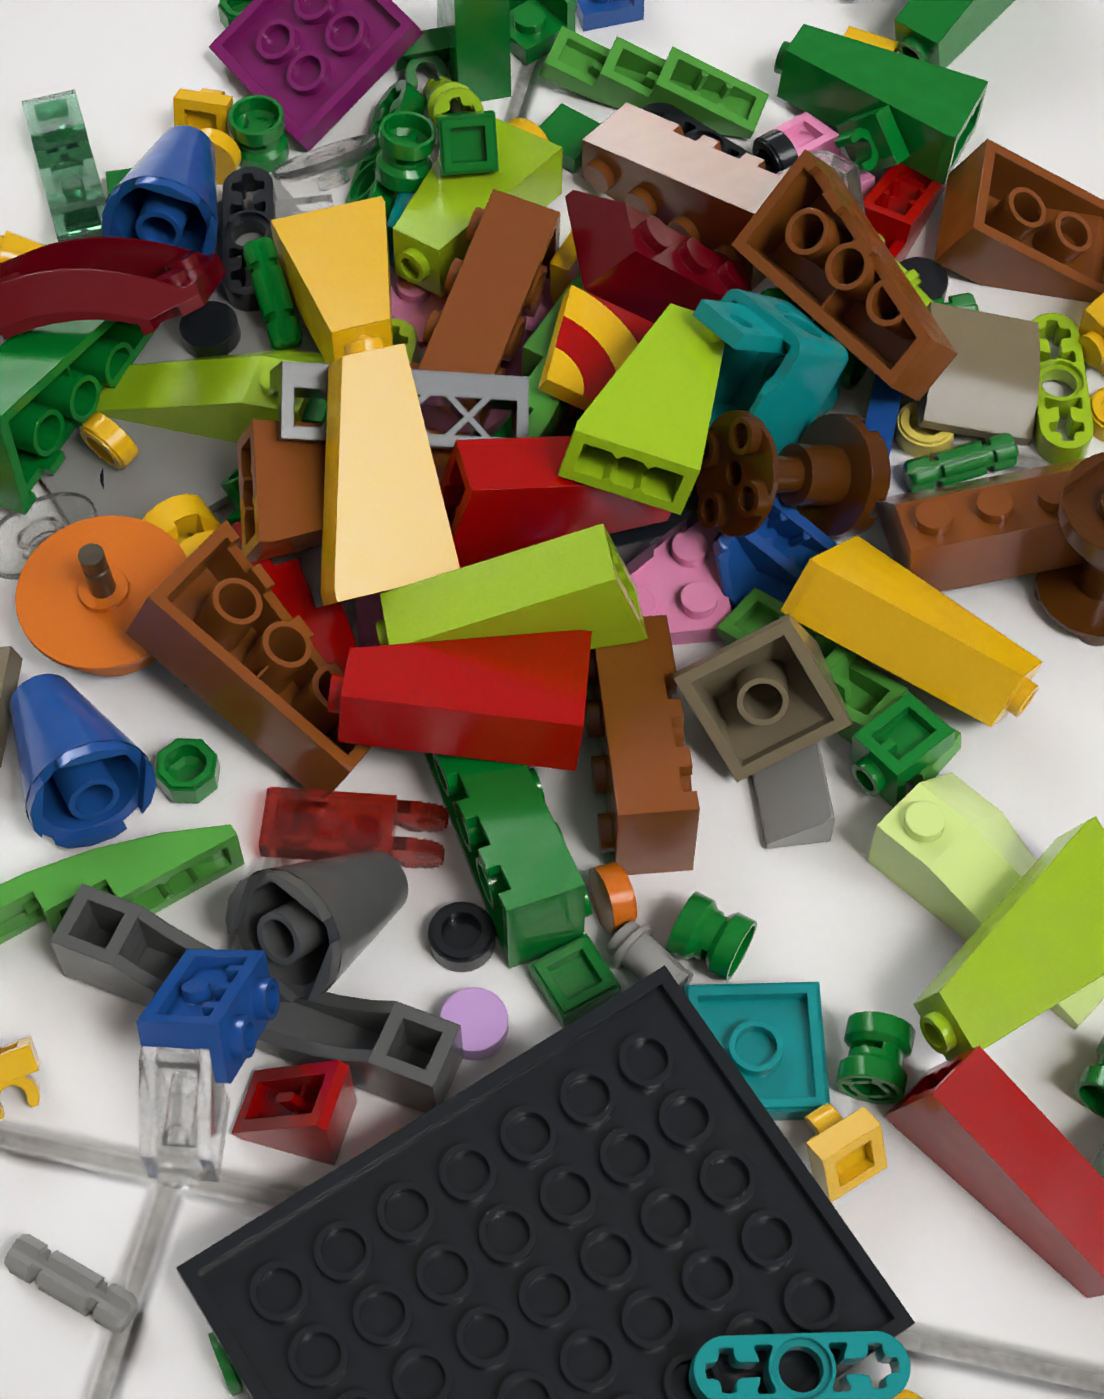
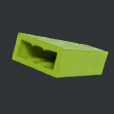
(439, 213)
(652, 417)
(537, 589)
(1028, 951)

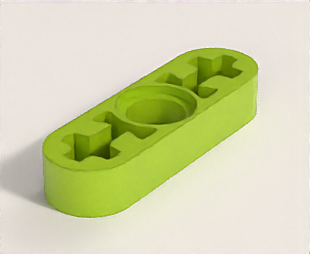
(1076, 407)

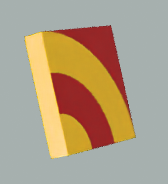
(588, 346)

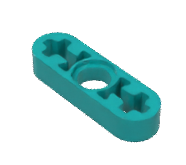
(852, 1348)

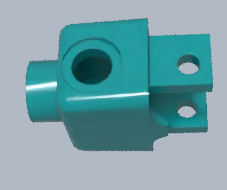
(773, 363)

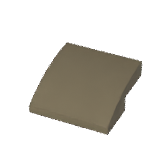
(990, 381)

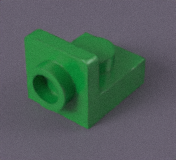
(537, 25)
(898, 747)

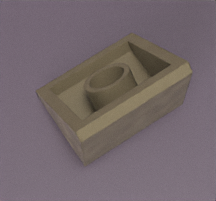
(764, 696)

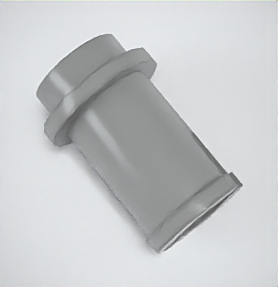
(643, 955)

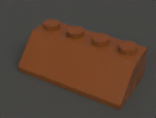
(981, 528)

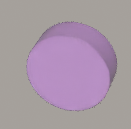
(481, 1020)

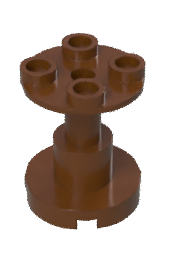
(828, 475)
(1076, 593)

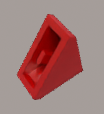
(299, 1109)

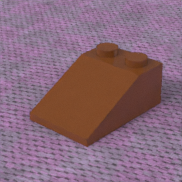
(1021, 227)

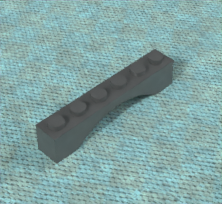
(385, 1043)

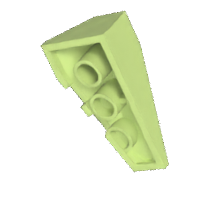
(960, 863)

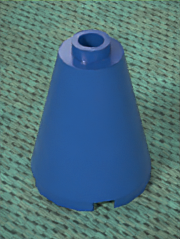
(169, 194)
(75, 765)

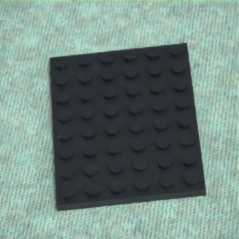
(551, 1235)

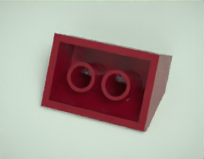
(642, 261)

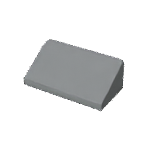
(795, 800)

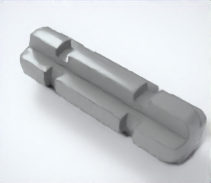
(71, 1283)

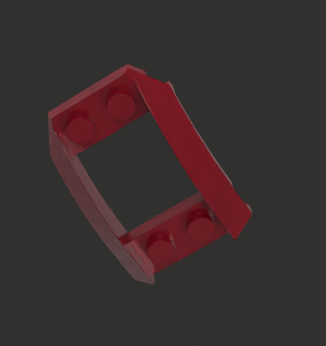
(104, 281)

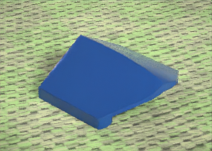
(769, 556)

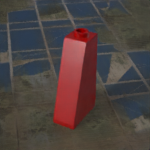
(510, 497)
(469, 697)
(1010, 1161)

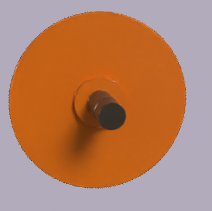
(88, 588)

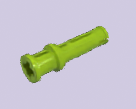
(449, 97)

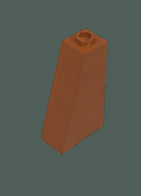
(285, 490)

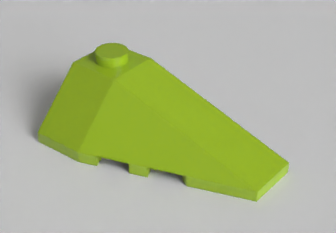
(203, 394)

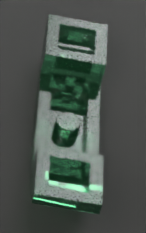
(66, 164)

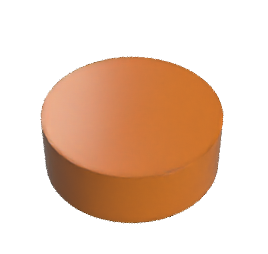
(612, 896)

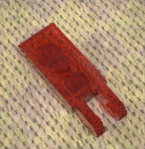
(338, 823)

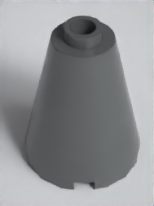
(316, 916)

